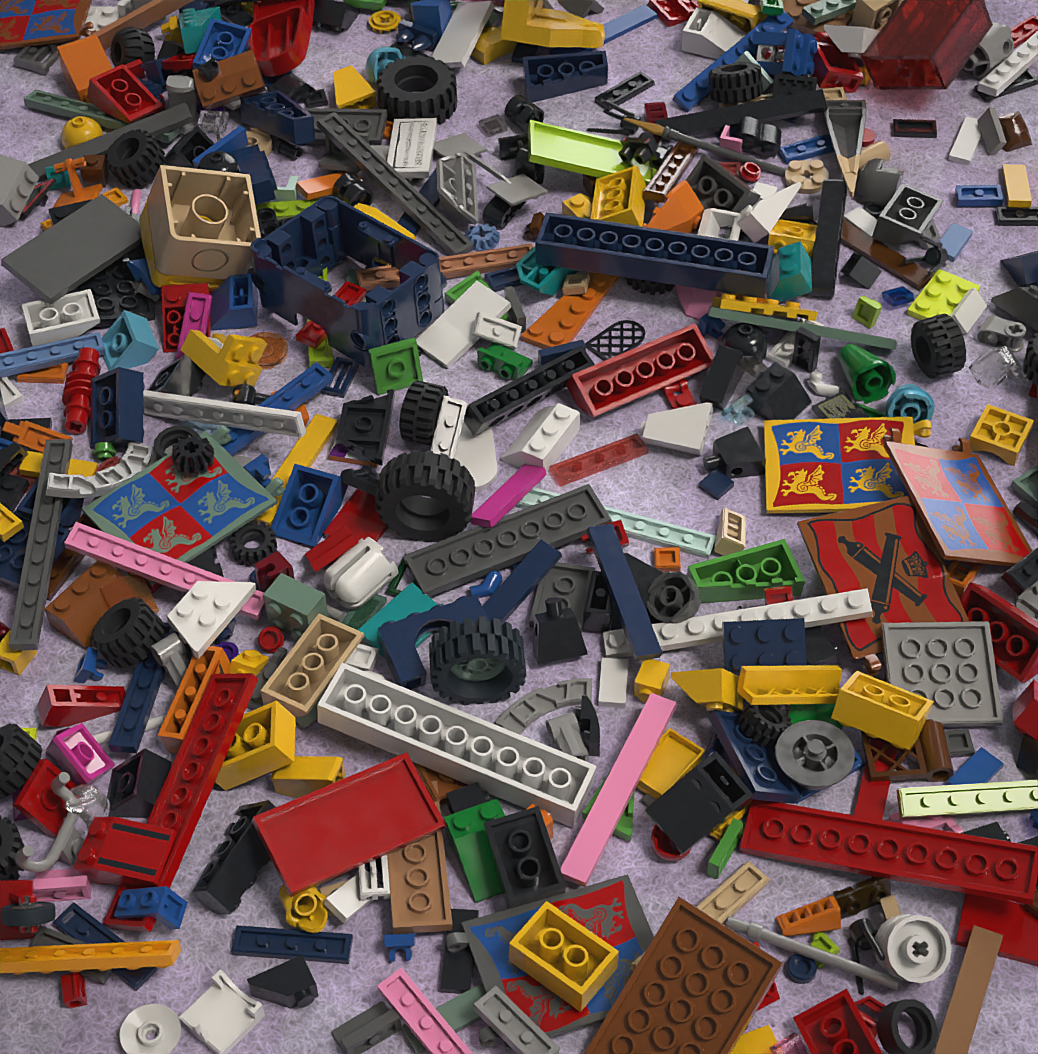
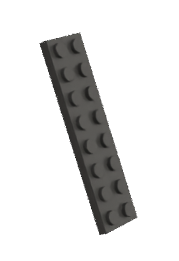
(507, 542)

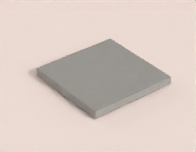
(946, 665)

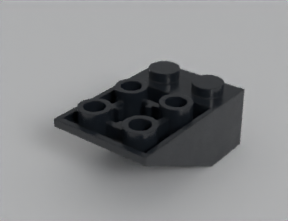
(699, 803)

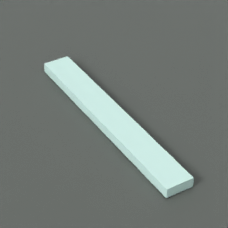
(643, 528)

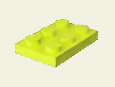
(940, 295)

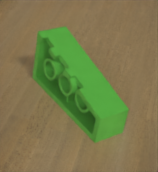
(747, 573)

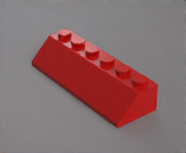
(640, 371)

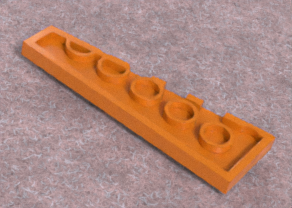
(569, 314)

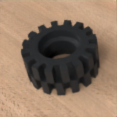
(253, 532)
(764, 723)

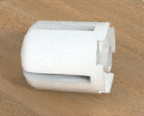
(359, 574)

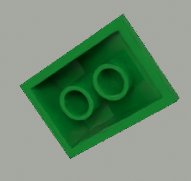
(471, 847)

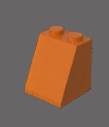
(82, 61)

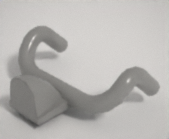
(67, 841)

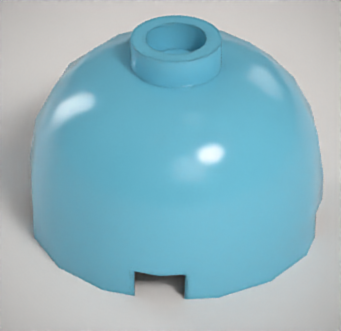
(379, 59)

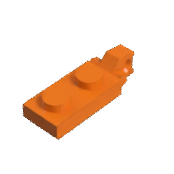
(32, 435)

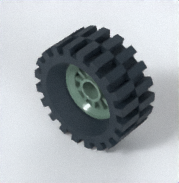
(477, 661)

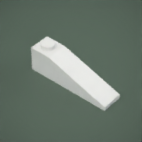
(761, 218)

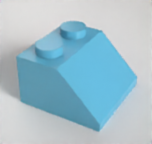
(129, 342)

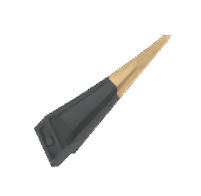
(845, 127)

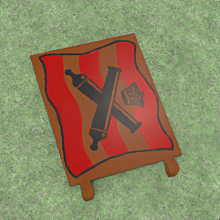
(893, 557)

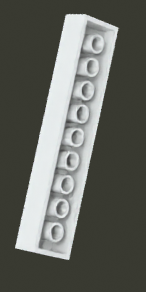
(456, 743)

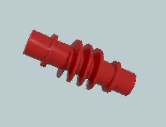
(77, 390)

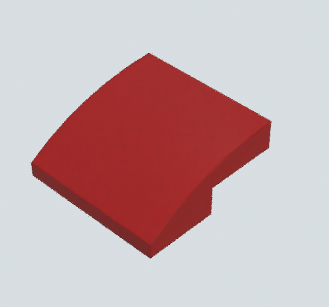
(667, 10)
(331, 548)

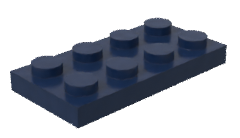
(752, 761)

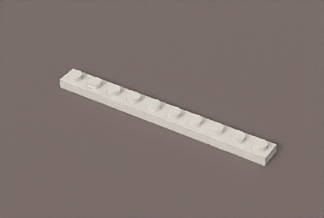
(708, 628)

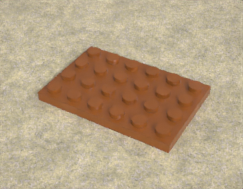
(688, 990)

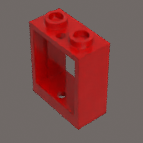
(847, 72)

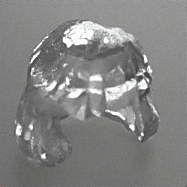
(88, 804)

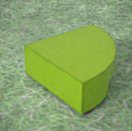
(823, 942)

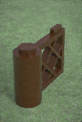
(929, 754)

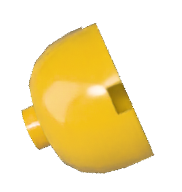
(79, 130)

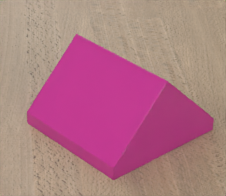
(80, 755)

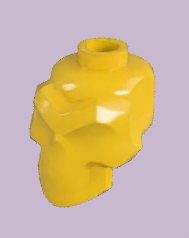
(305, 909)

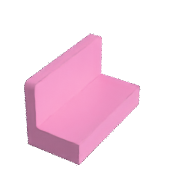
(61, 885)

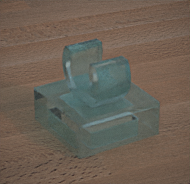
(739, 408)

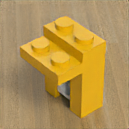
(226, 359)

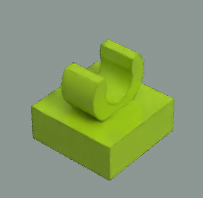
(867, 311)

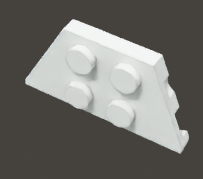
(207, 611)

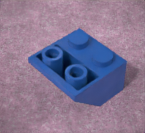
(235, 303)

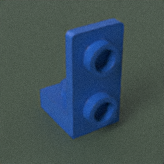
(153, 901)

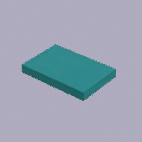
(405, 603)

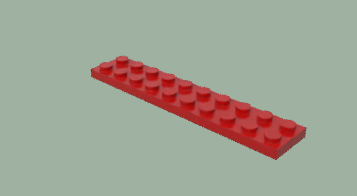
(193, 777)
(892, 851)

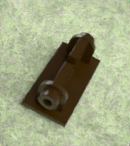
(863, 897)

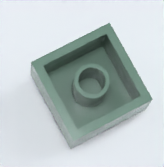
(293, 605)

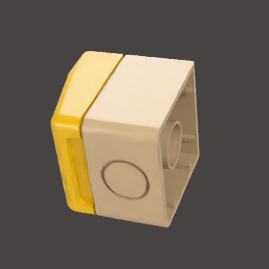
(198, 226)

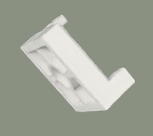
(222, 1015)

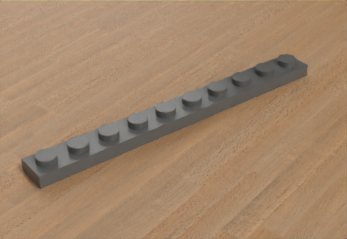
(394, 185)
(39, 550)

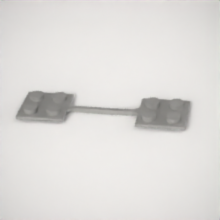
(511, 190)

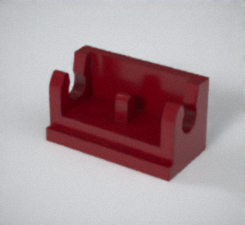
(270, 568)

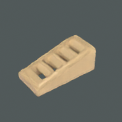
(729, 536)

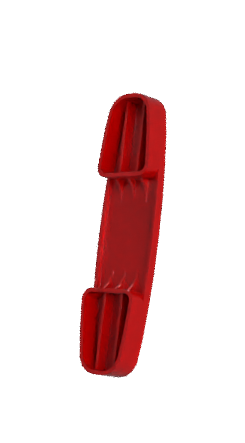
(280, 34)

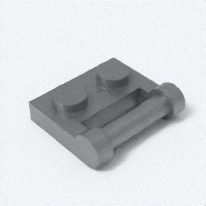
(31, 57)

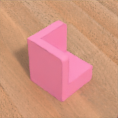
(730, 142)

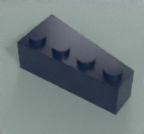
(563, 74)
(278, 116)

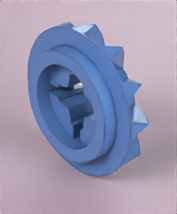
(490, 234)

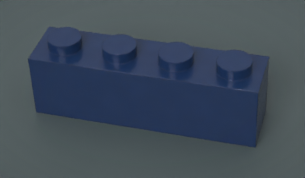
(256, 164)

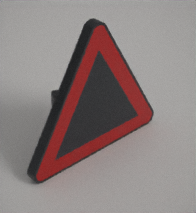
(38, 194)

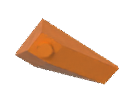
(680, 212)

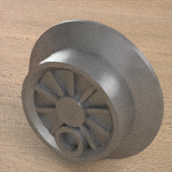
(814, 754)

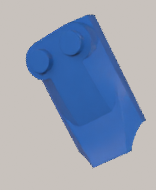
(222, 41)

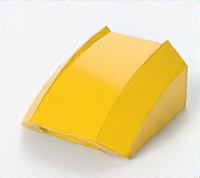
(491, 46)

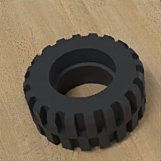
(429, 78)
(422, 474)

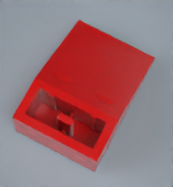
(173, 310)

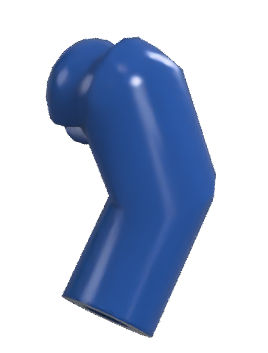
(490, 585)

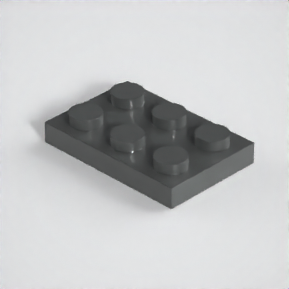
(569, 584)

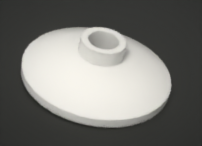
(148, 1020)

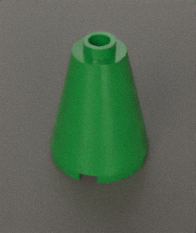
(866, 373)

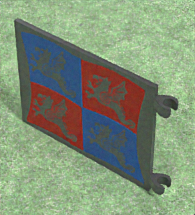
(604, 908)

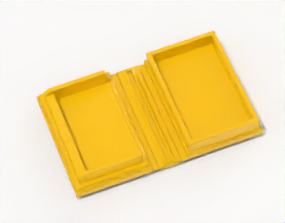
(670, 763)

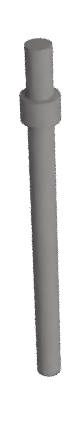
(757, 932)

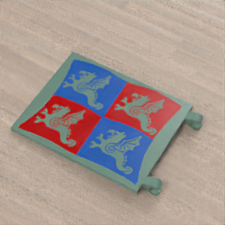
(180, 512)

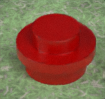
(750, 172)
(271, 639)

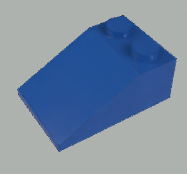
(308, 505)

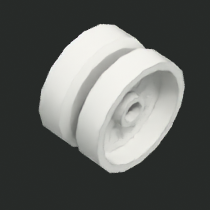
(918, 963)

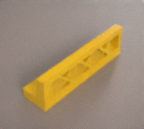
(790, 684)

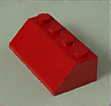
(1012, 631)

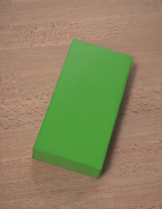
(725, 849)

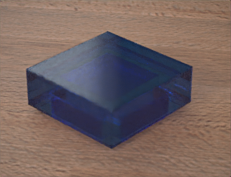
(898, 296)

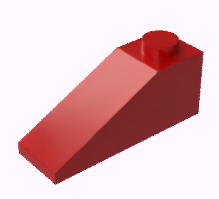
(78, 703)

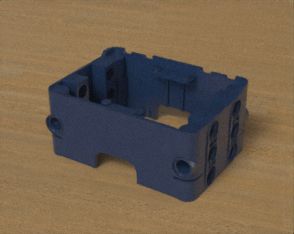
(326, 234)

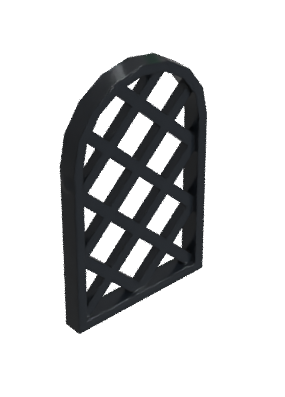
(611, 328)

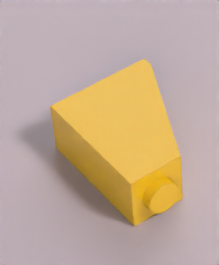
(353, 90)
(307, 775)

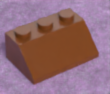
(236, 78)
(82, 604)

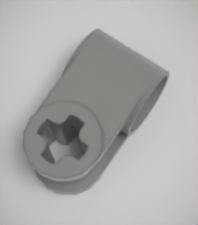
(1001, 332)

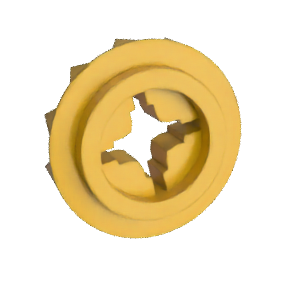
(377, 18)

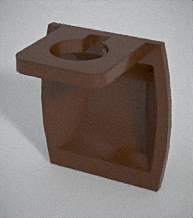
(1015, 131)

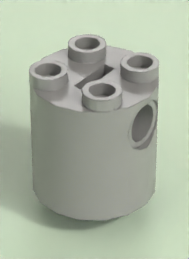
(991, 51)

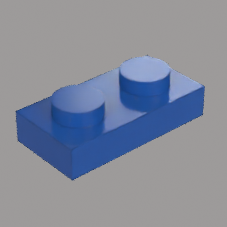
(978, 195)

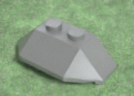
(458, 187)

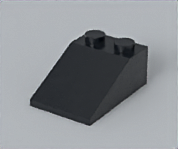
(524, 858)

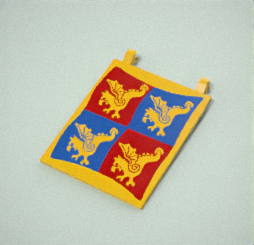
(833, 462)

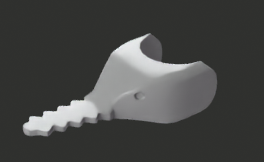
(182, 90)

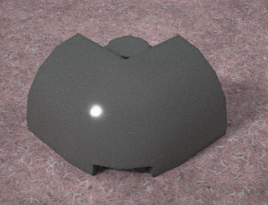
(878, 183)

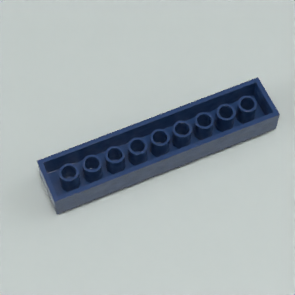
(654, 255)

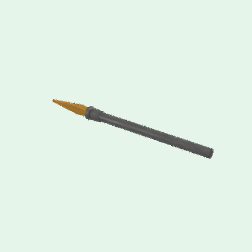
(677, 136)

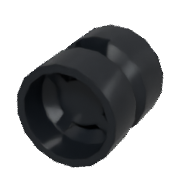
(521, 111)
(352, 190)

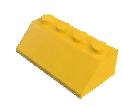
(620, 197)

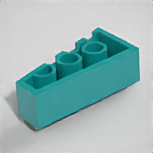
(194, 25)

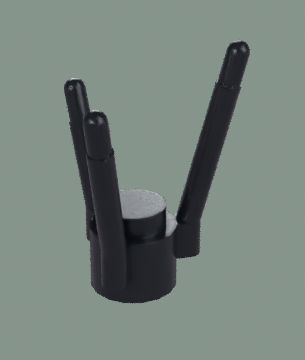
(627, 127)
(934, 256)
(863, 936)

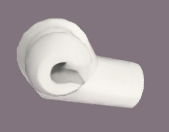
(820, 387)

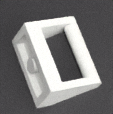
(716, 218)

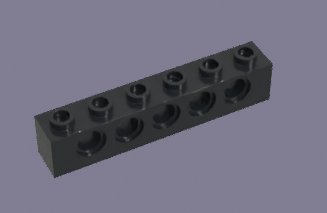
(525, 391)

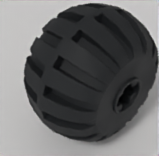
(130, 45)

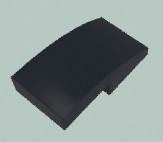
(589, 725)

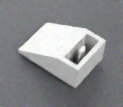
(709, 34)

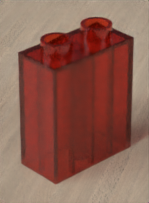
(926, 44)

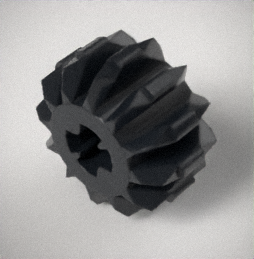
(192, 455)

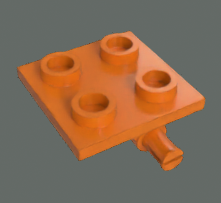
(79, 193)

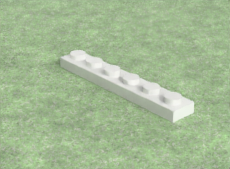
(1010, 68)

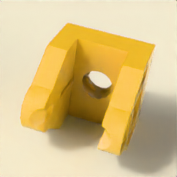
(532, 24)

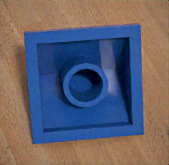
(432, 15)

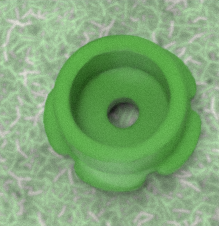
(104, 450)

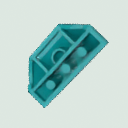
(539, 276)

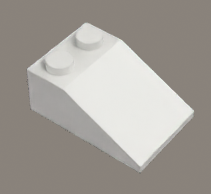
(61, 320)

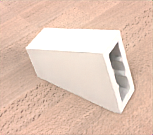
(679, 428)

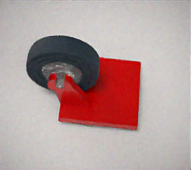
(21, 911)

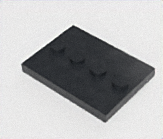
(116, 291)

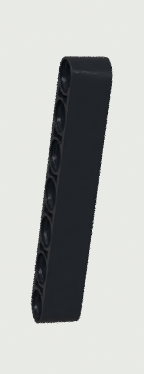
(828, 238)

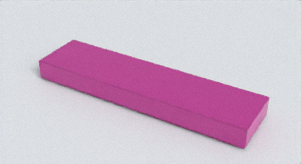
(508, 495)

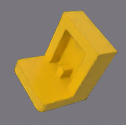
(248, 662)

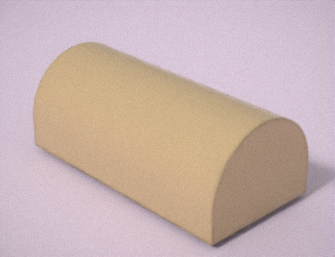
(876, 150)

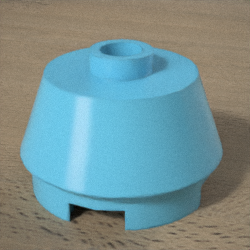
(910, 401)

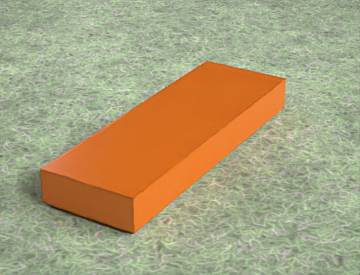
(319, 186)

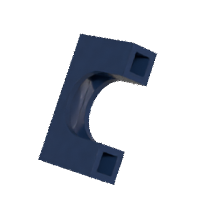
(399, 637)

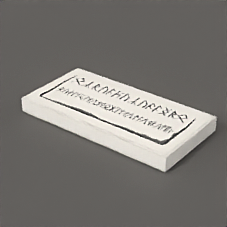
(412, 146)

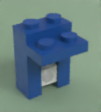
(797, 55)

